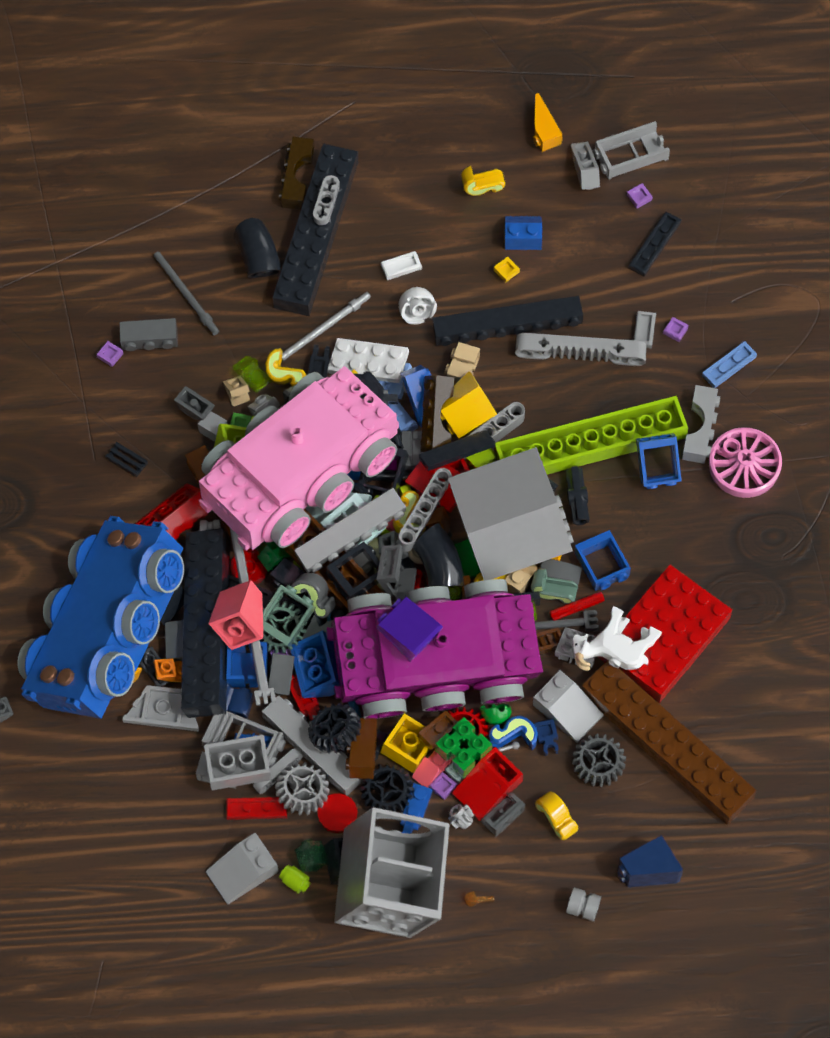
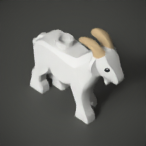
(615, 646)

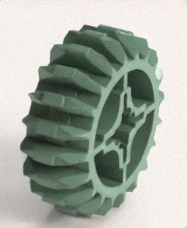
(287, 621)

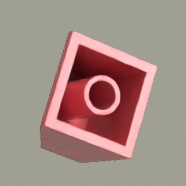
(238, 615)

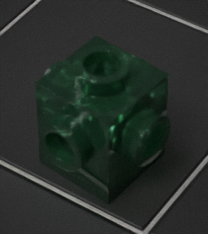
(311, 856)

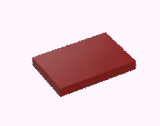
(420, 479)

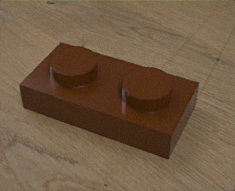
(437, 729)

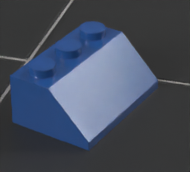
(316, 666)

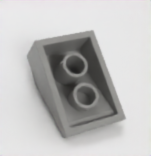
(568, 706)
(242, 868)

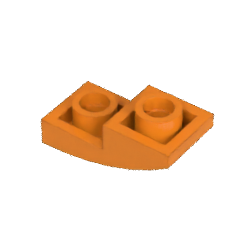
(168, 670)

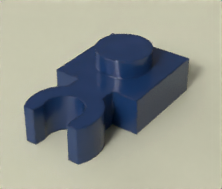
(547, 734)

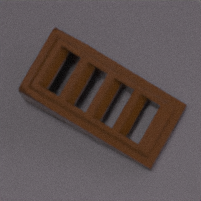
(552, 646)

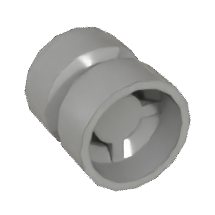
(583, 904)

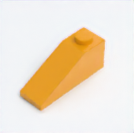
(546, 130)

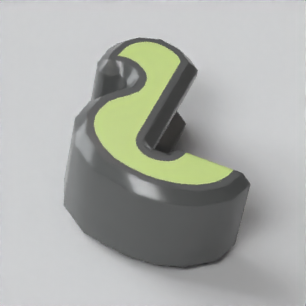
(317, 591)

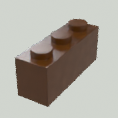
(363, 751)

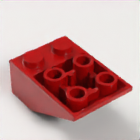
(488, 783)

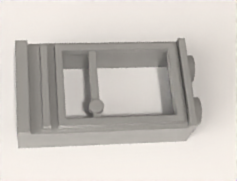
(651, 141)
(221, 723)

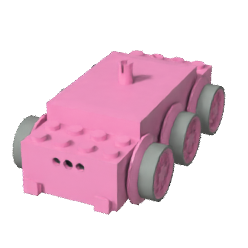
(298, 458)

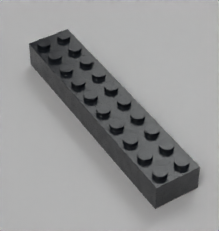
(310, 241)
(203, 649)

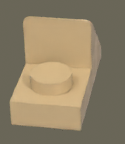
(237, 390)

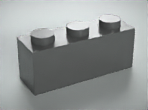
(148, 334)

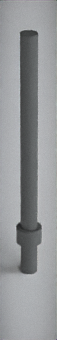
(205, 318)

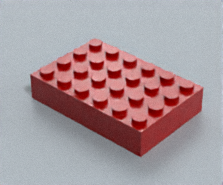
(688, 624)

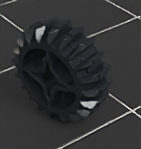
(334, 728)
(379, 786)

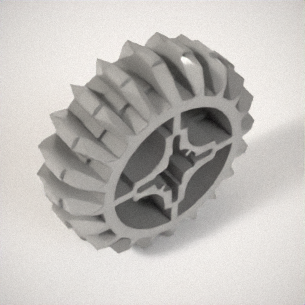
(299, 778)

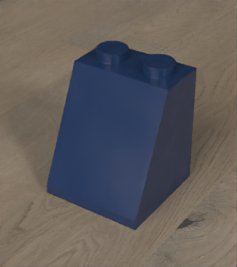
(650, 865)

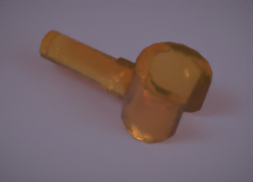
(472, 900)

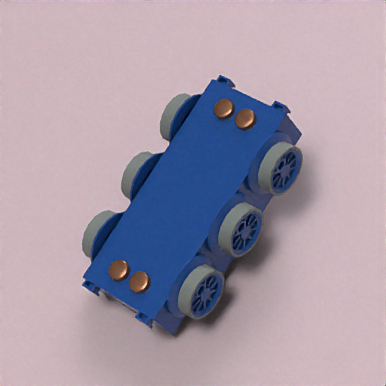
(102, 618)

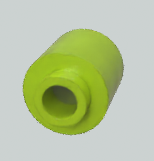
(295, 879)

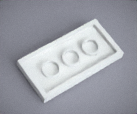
(381, 360)

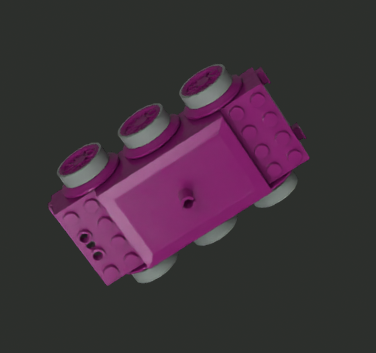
(483, 644)

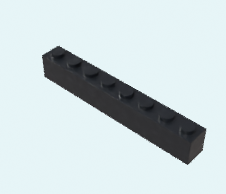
(507, 320)

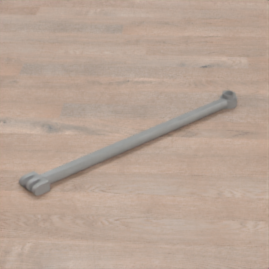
(258, 660)

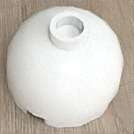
(417, 305)

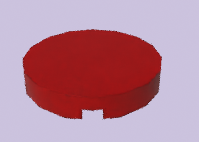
(255, 568)
(337, 813)

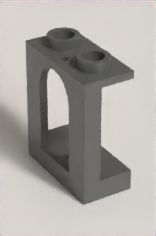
(392, 571)

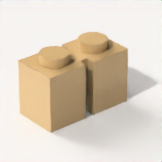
(463, 360)

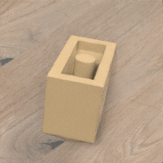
(520, 580)

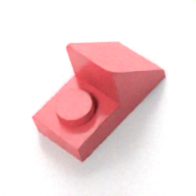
(430, 769)

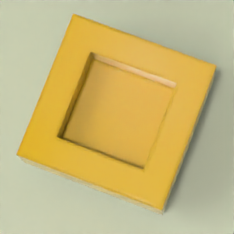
(506, 269)

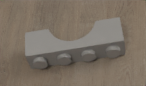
(696, 444)

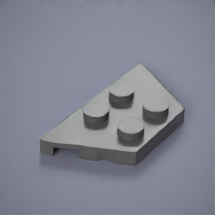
(160, 708)

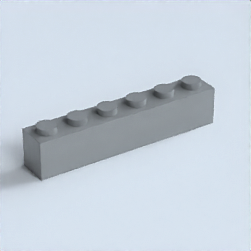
(350, 530)
(294, 727)

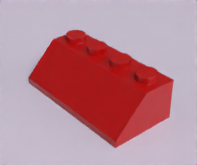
(177, 511)

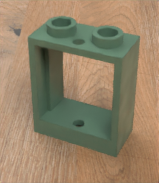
(289, 590)

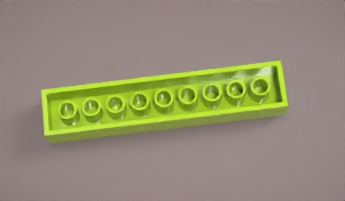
(599, 436)

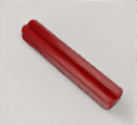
(576, 606)

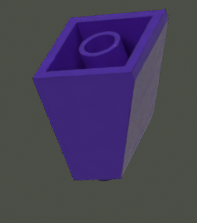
(408, 627)

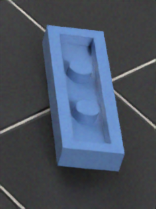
(729, 364)

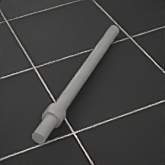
(353, 305)

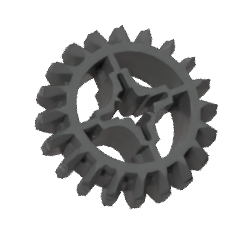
(612, 770)

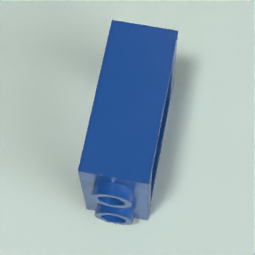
(654, 442)
(594, 544)

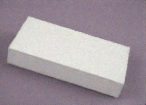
(401, 265)

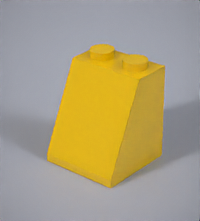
(467, 407)

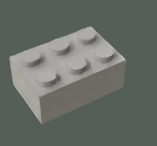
(237, 762)

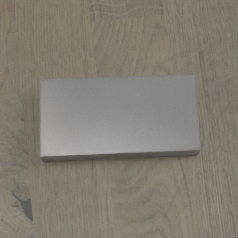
(645, 327)

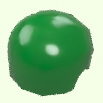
(496, 714)

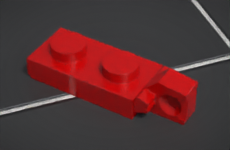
(307, 706)

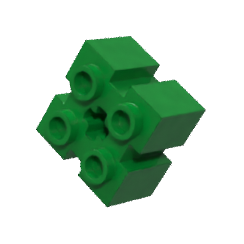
(463, 759)

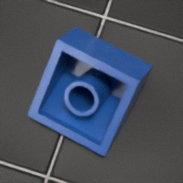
(523, 233)

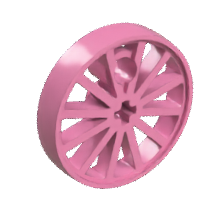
(745, 462)

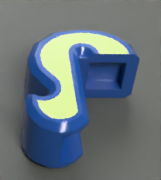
(514, 728)

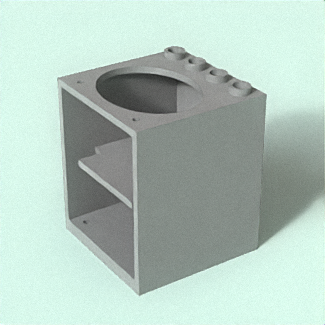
(511, 514)
(391, 877)

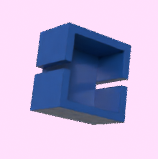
(241, 666)

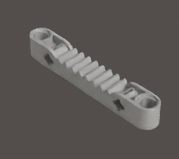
(530, 346)

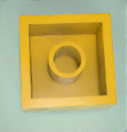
(404, 745)

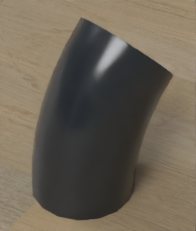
(257, 248)
(439, 558)

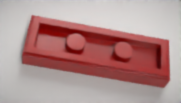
(255, 808)

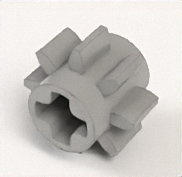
(461, 816)

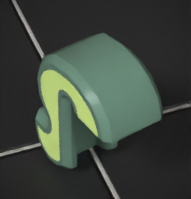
(553, 588)

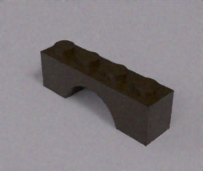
(300, 154)
(436, 392)

